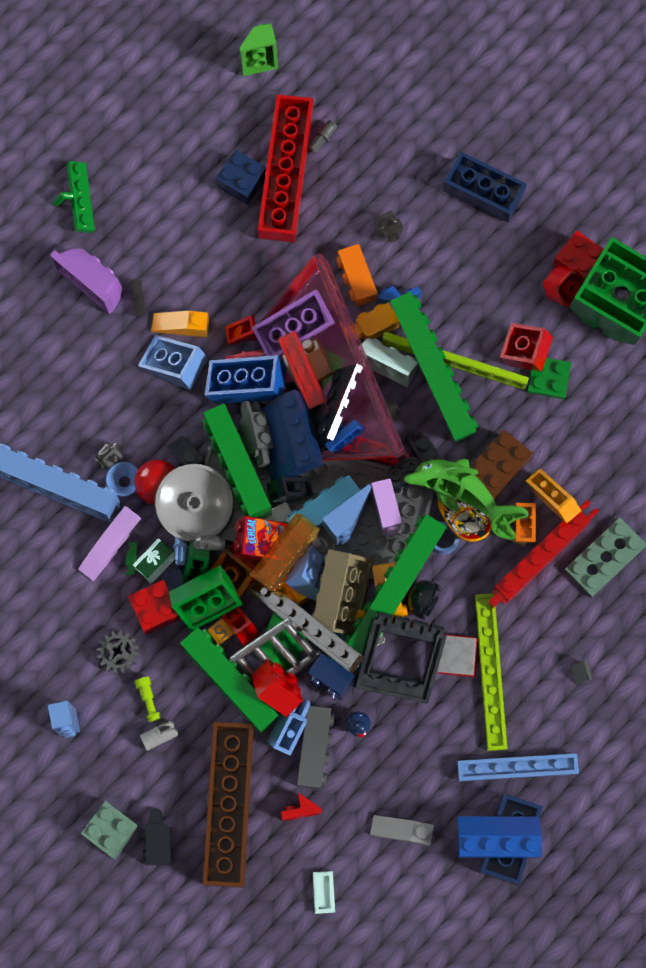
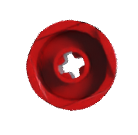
(563, 285)

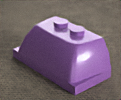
(89, 276)
(305, 316)

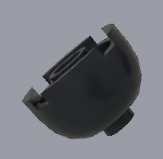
(422, 598)

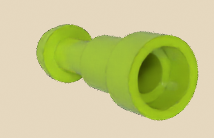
(143, 685)

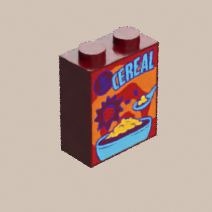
(255, 537)

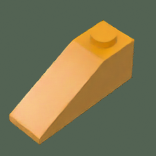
(181, 323)

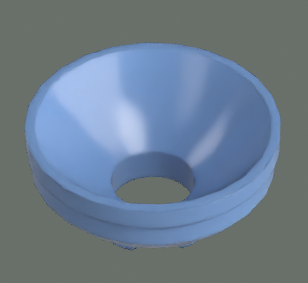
(118, 472)

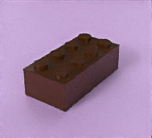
(501, 463)

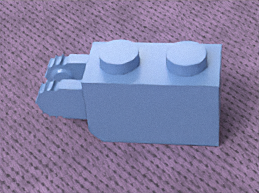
(288, 729)

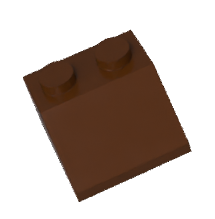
(317, 357)
(237, 569)

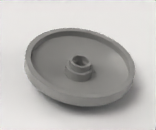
(193, 502)

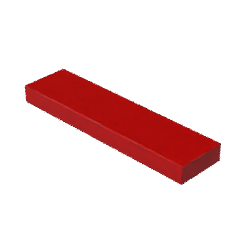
(302, 370)

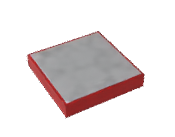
(458, 656)

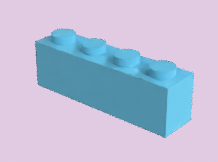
(327, 501)

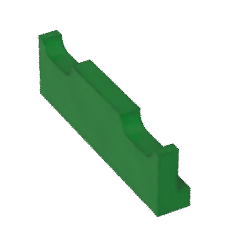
(131, 557)

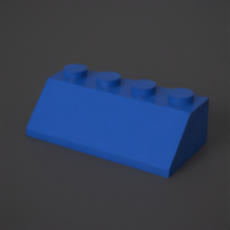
(499, 837)

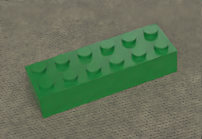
(236, 460)
(228, 679)

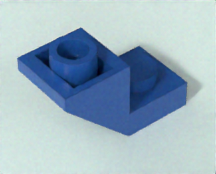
(387, 295)

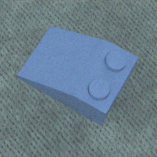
(173, 361)
(344, 519)

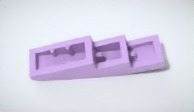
(109, 543)

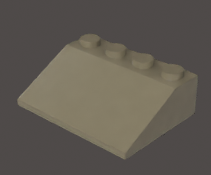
(342, 590)

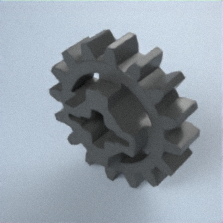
(113, 659)

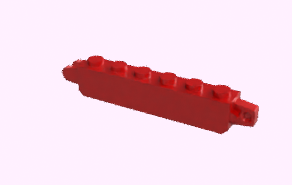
(540, 557)

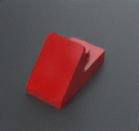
(241, 330)
(307, 809)

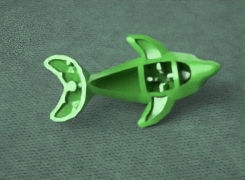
(459, 482)

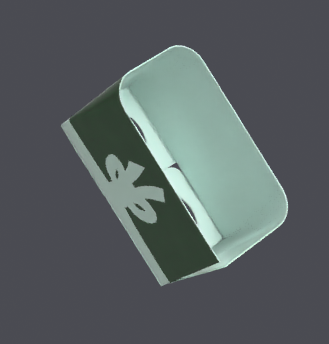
(154, 561)

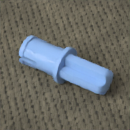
(180, 548)

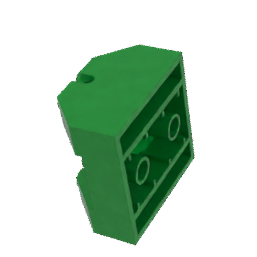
(596, 299)

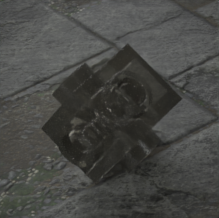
(388, 227)

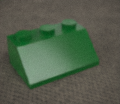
(205, 598)
(287, 641)

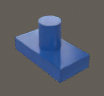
(345, 436)

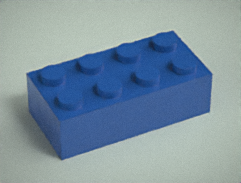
(245, 379)

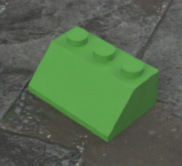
(259, 51)

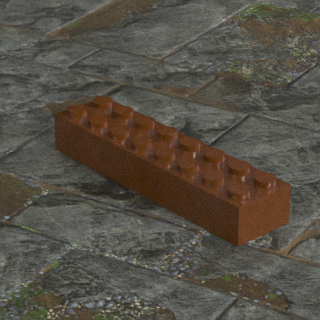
(228, 805)

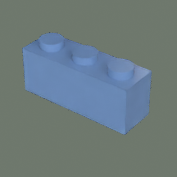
(64, 719)

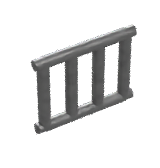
(271, 636)

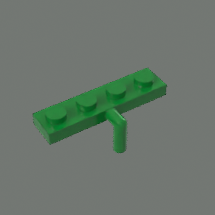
(79, 197)

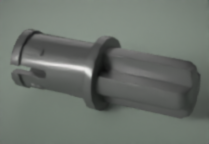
(322, 136)

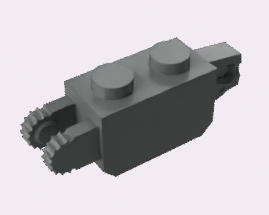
(255, 432)

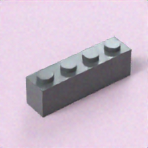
(314, 748)

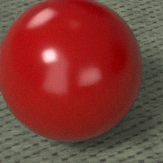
(149, 478)

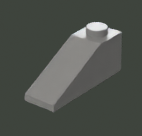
(402, 830)

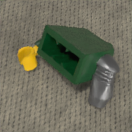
(198, 556)

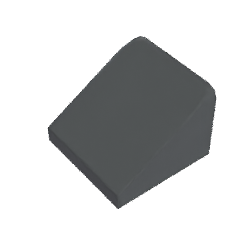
(581, 672)

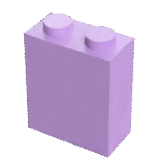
(386, 507)

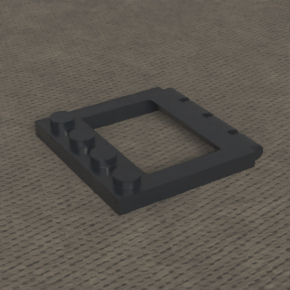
(395, 685)

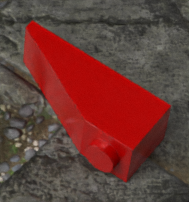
(240, 626)

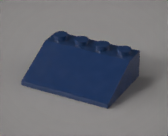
(292, 437)

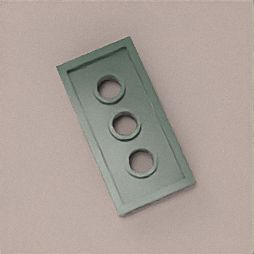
(605, 570)

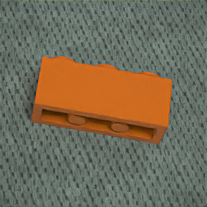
(356, 275)

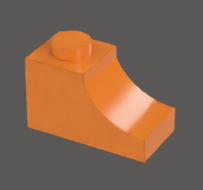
(526, 527)

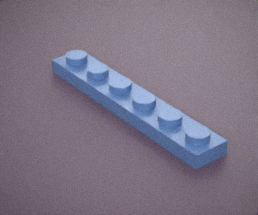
(518, 767)

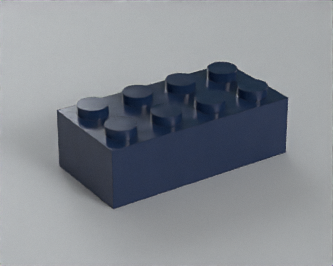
(484, 187)
(510, 869)

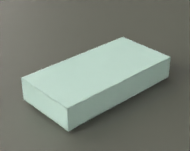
(323, 892)

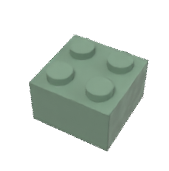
(110, 830)

